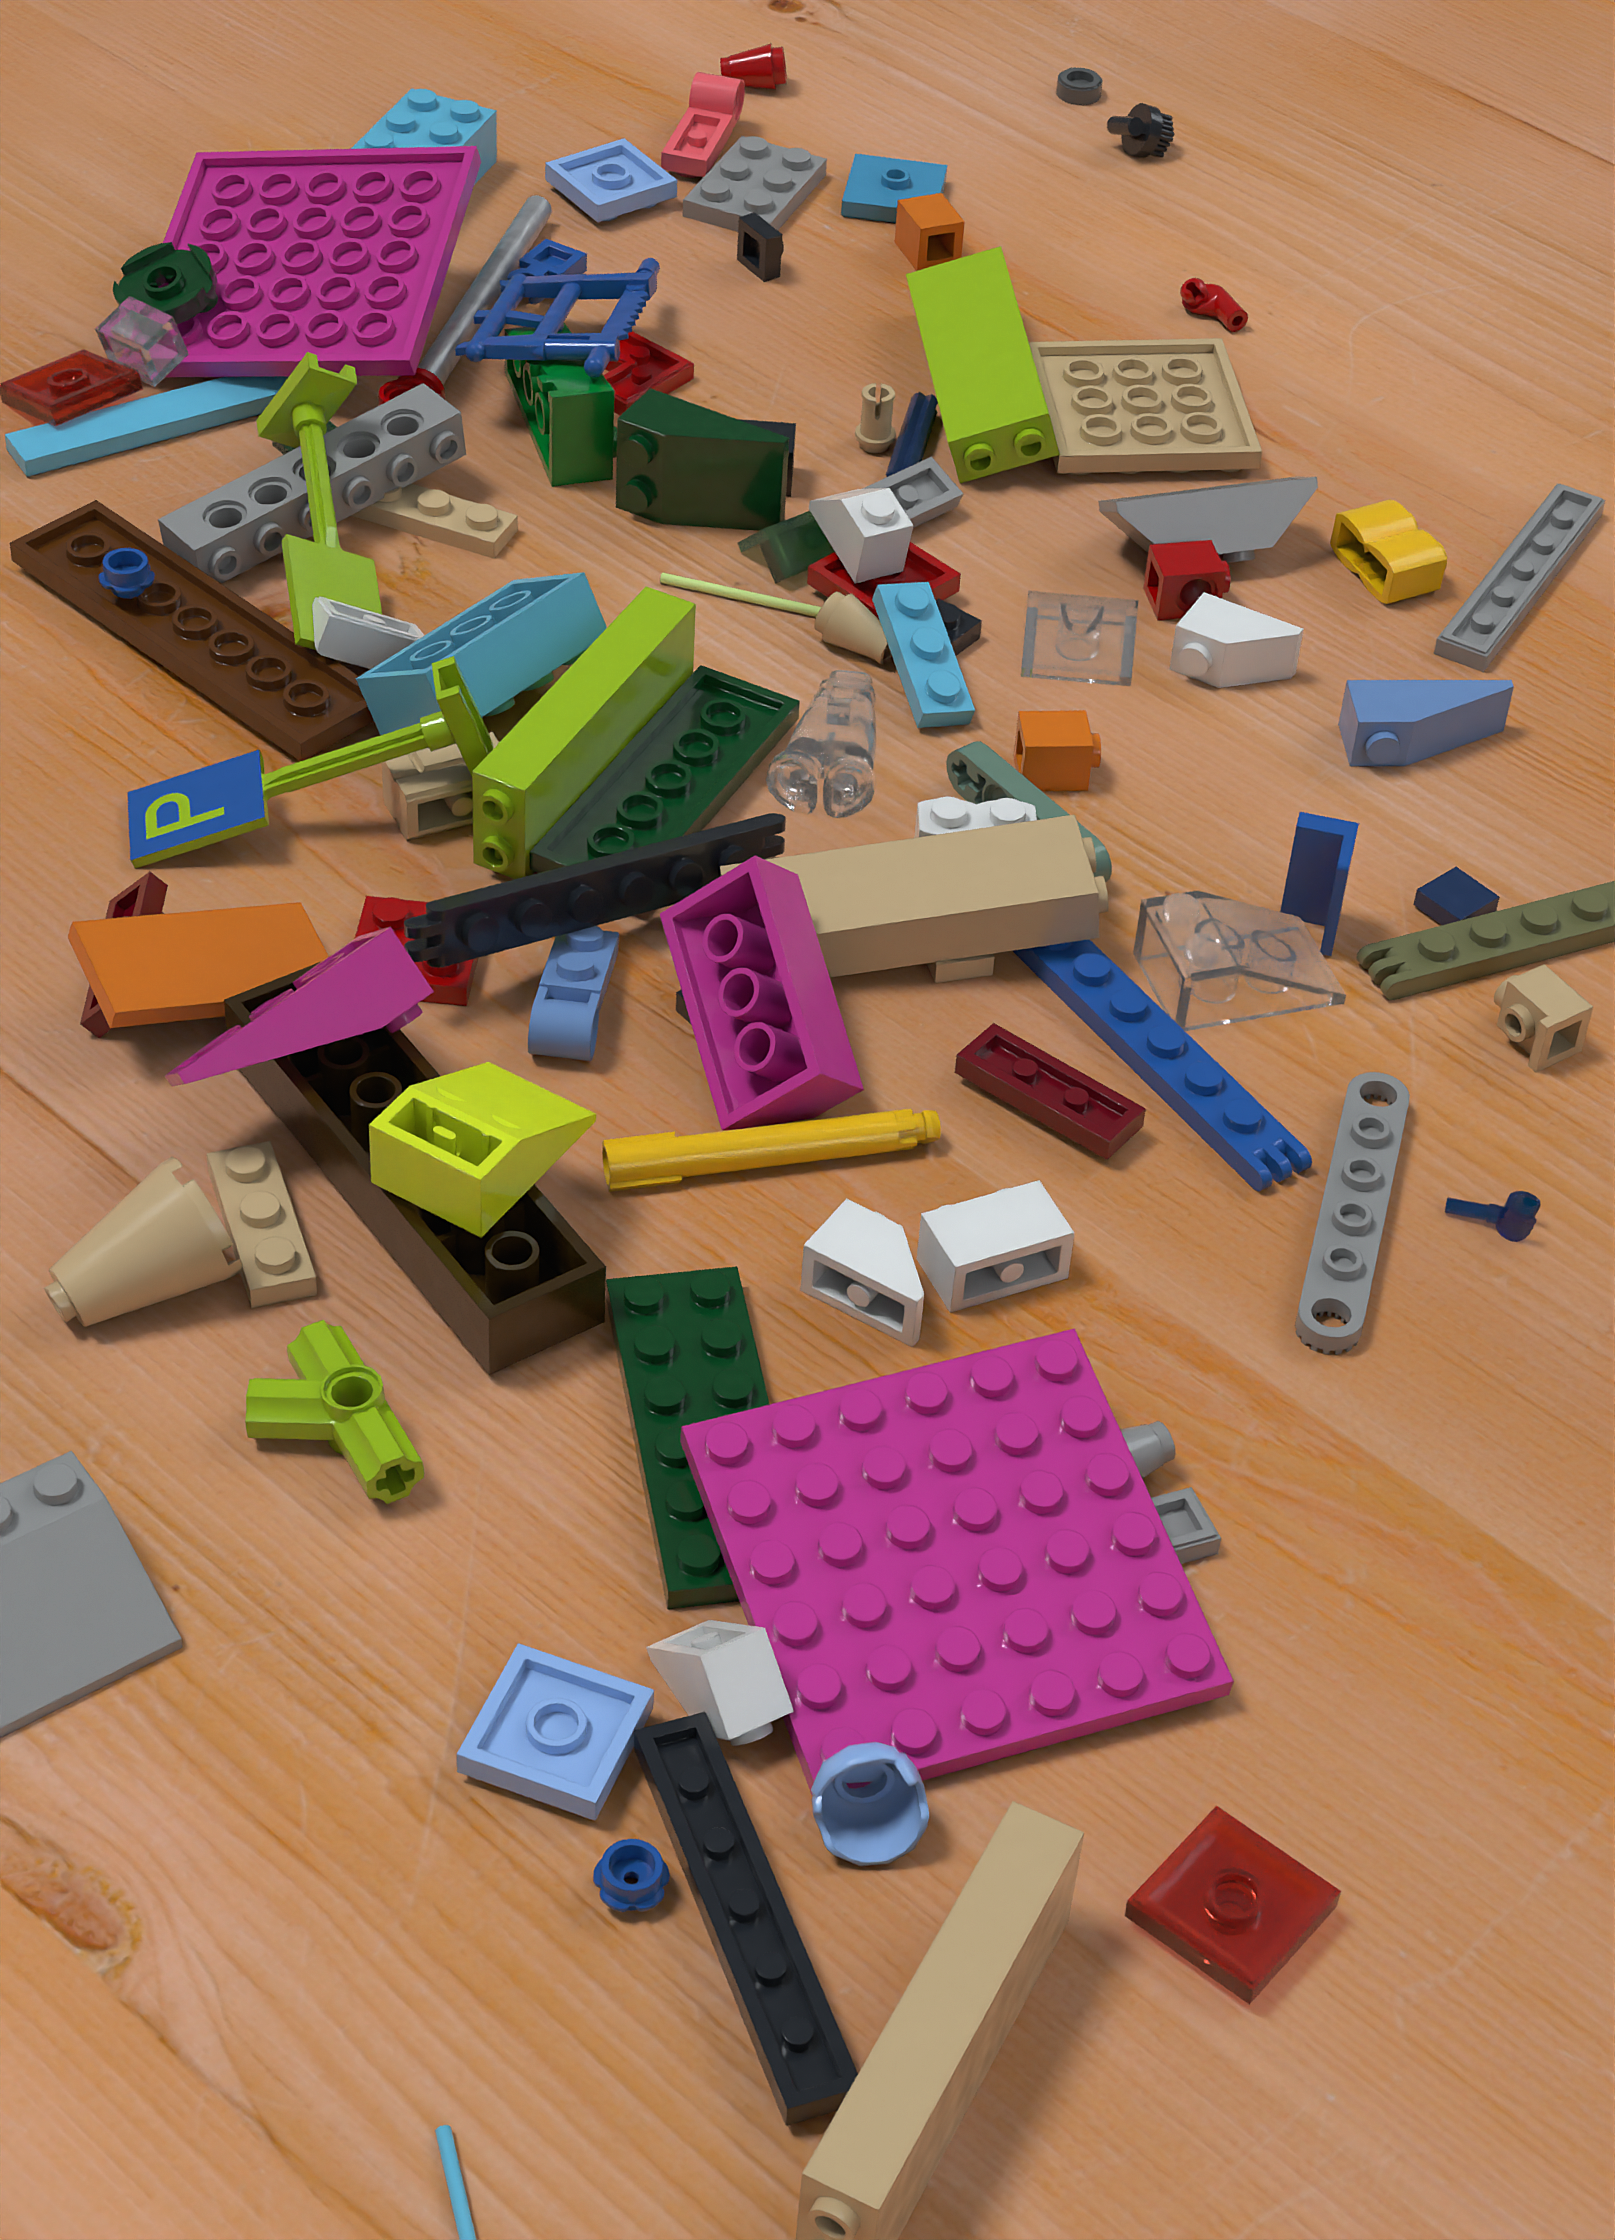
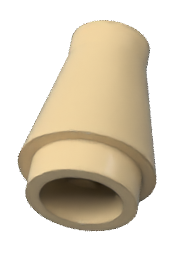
(852, 627)

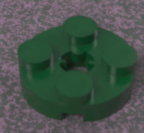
(187, 272)

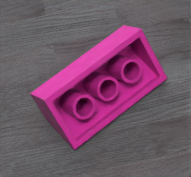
(760, 998)

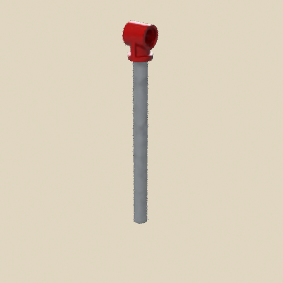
(480, 296)

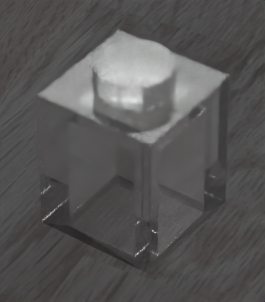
(142, 340)

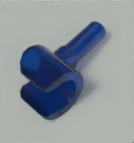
(1512, 1220)

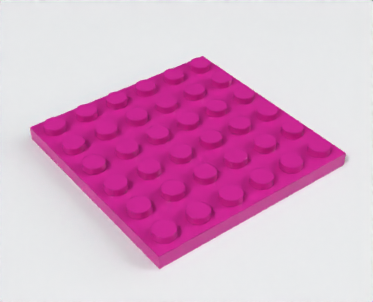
(320, 255)
(955, 1560)

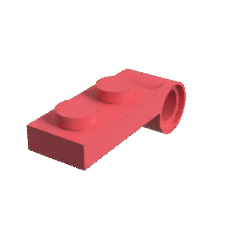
(706, 125)

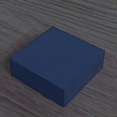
(1455, 898)

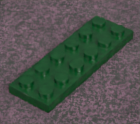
(672, 771)
(683, 1361)

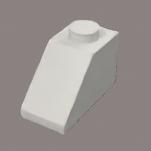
(865, 531)
(1233, 645)
(865, 1270)
(727, 1675)

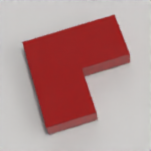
(643, 367)

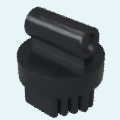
(1143, 131)

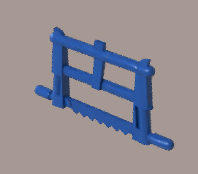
(546, 342)

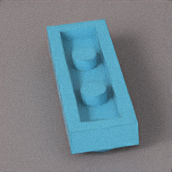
(923, 655)

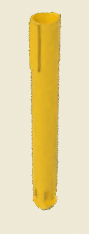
(666, 1158)

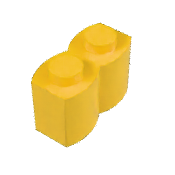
(1388, 551)

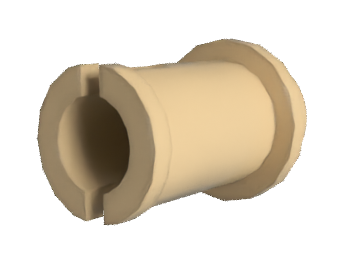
(876, 429)

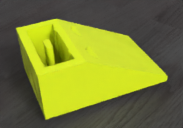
(472, 1143)

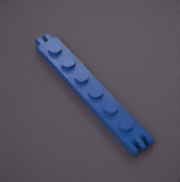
(1169, 1061)

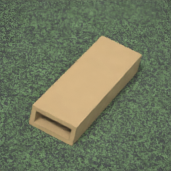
(951, 895)
(942, 2034)

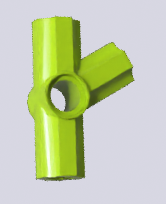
(337, 1403)

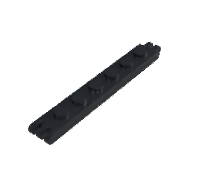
(585, 893)

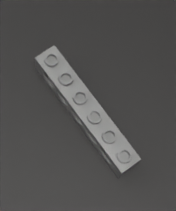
(365, 459)

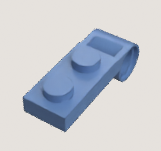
(572, 994)

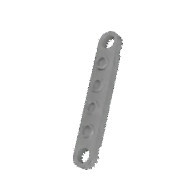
(1352, 1213)

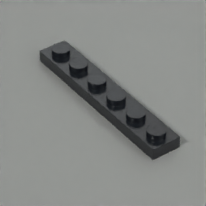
(746, 1918)

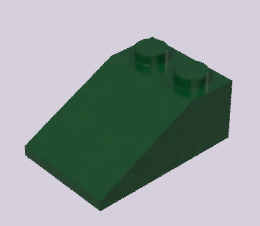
(698, 466)

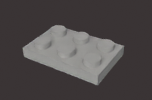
(757, 180)

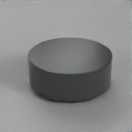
(1079, 86)

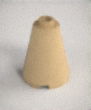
(143, 1252)

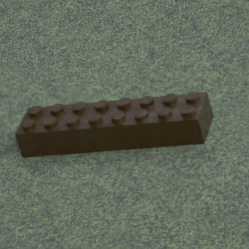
(500, 1293)

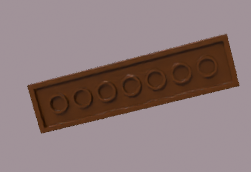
(200, 632)

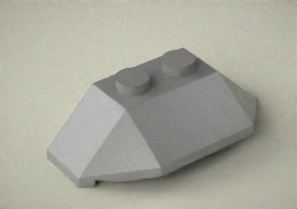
(1232, 516)

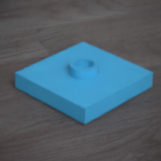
(880, 182)

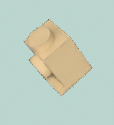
(1543, 1016)

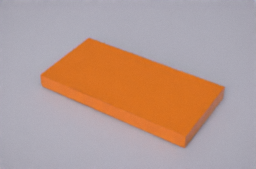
(190, 961)

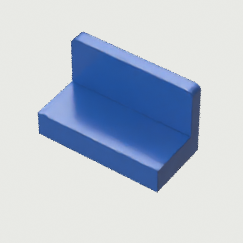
(1319, 872)

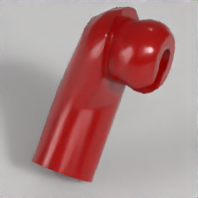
(1213, 302)

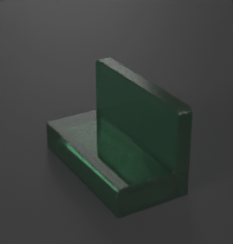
(790, 545)

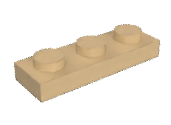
(444, 519)
(261, 1224)

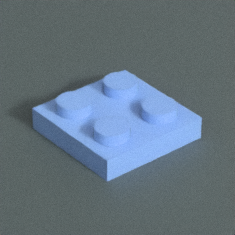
(611, 180)
(555, 1731)

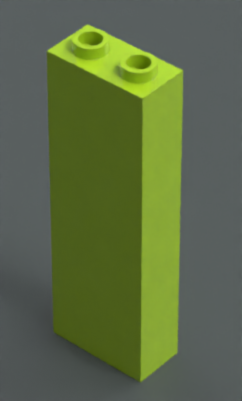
(981, 365)
(579, 728)

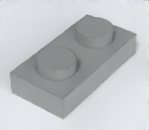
(922, 491)

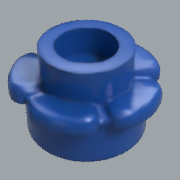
(126, 572)
(631, 1860)

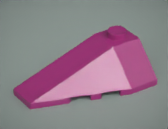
(345, 995)

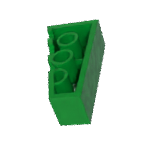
(566, 416)

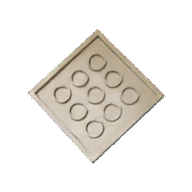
(1145, 406)

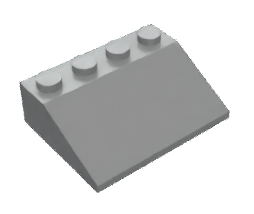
(70, 1594)

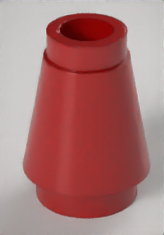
(758, 67)

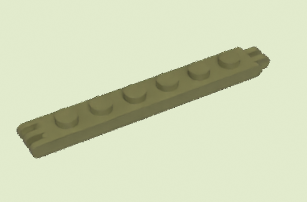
(1492, 942)

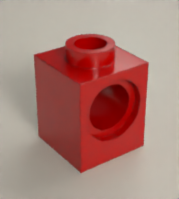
(1181, 574)

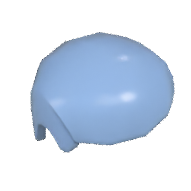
(871, 1821)

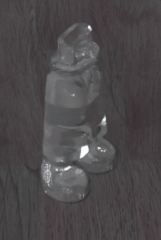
(834, 733)

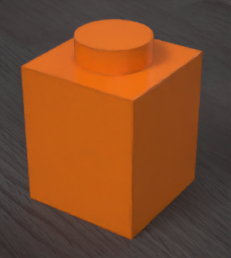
(928, 230)
(1056, 749)

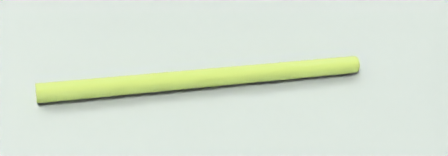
(739, 594)

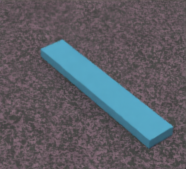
(141, 422)

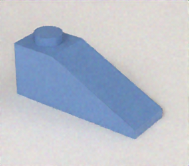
(1418, 718)

